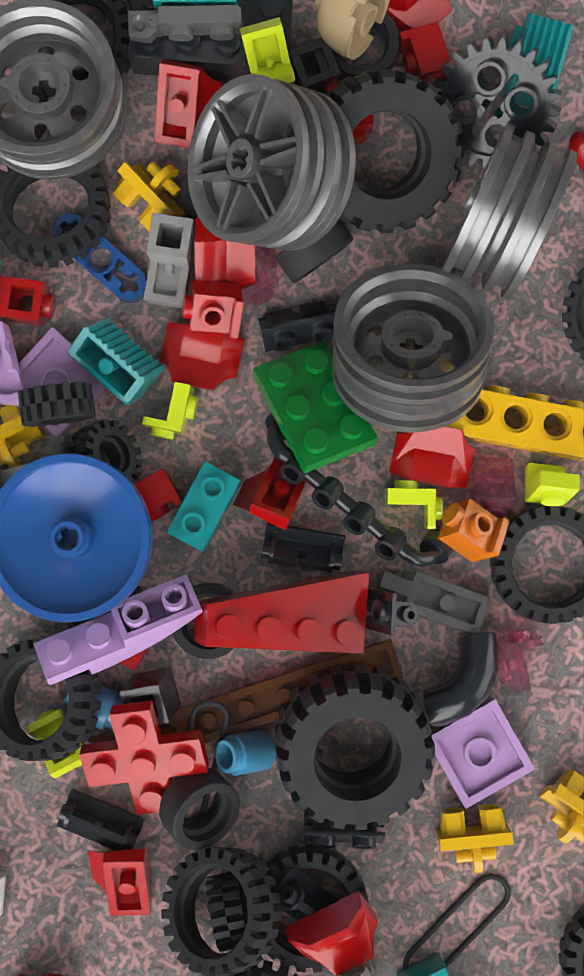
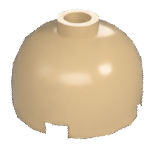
(347, 22)

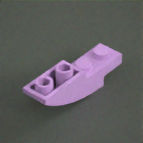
(121, 633)

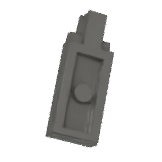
(185, 21)
(438, 599)

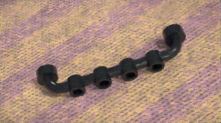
(360, 515)

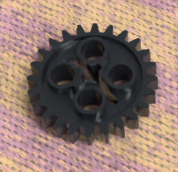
(467, 83)

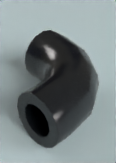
(469, 684)

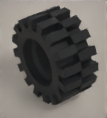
(56, 404)
(114, 442)
(227, 909)

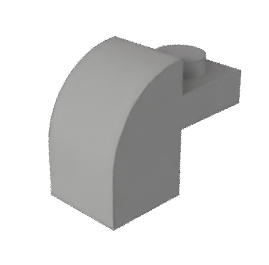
(171, 259)

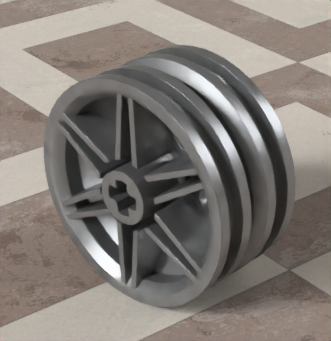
(77, 45)
(257, 180)
(510, 211)
(412, 368)

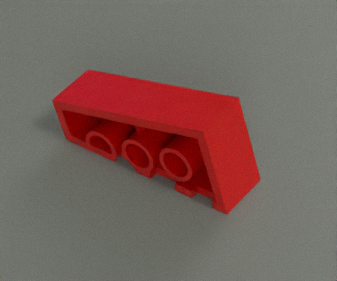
(294, 616)

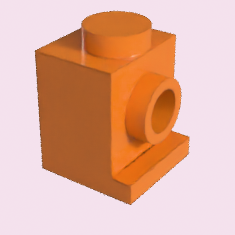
(472, 530)

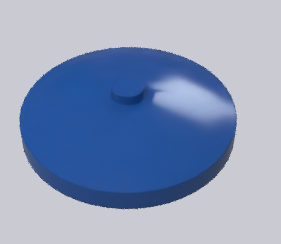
(72, 537)

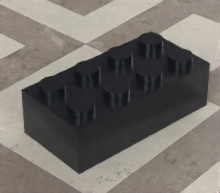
(217, 58)

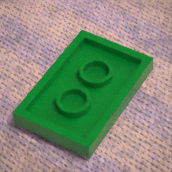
(310, 409)

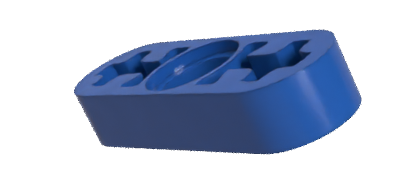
(114, 285)

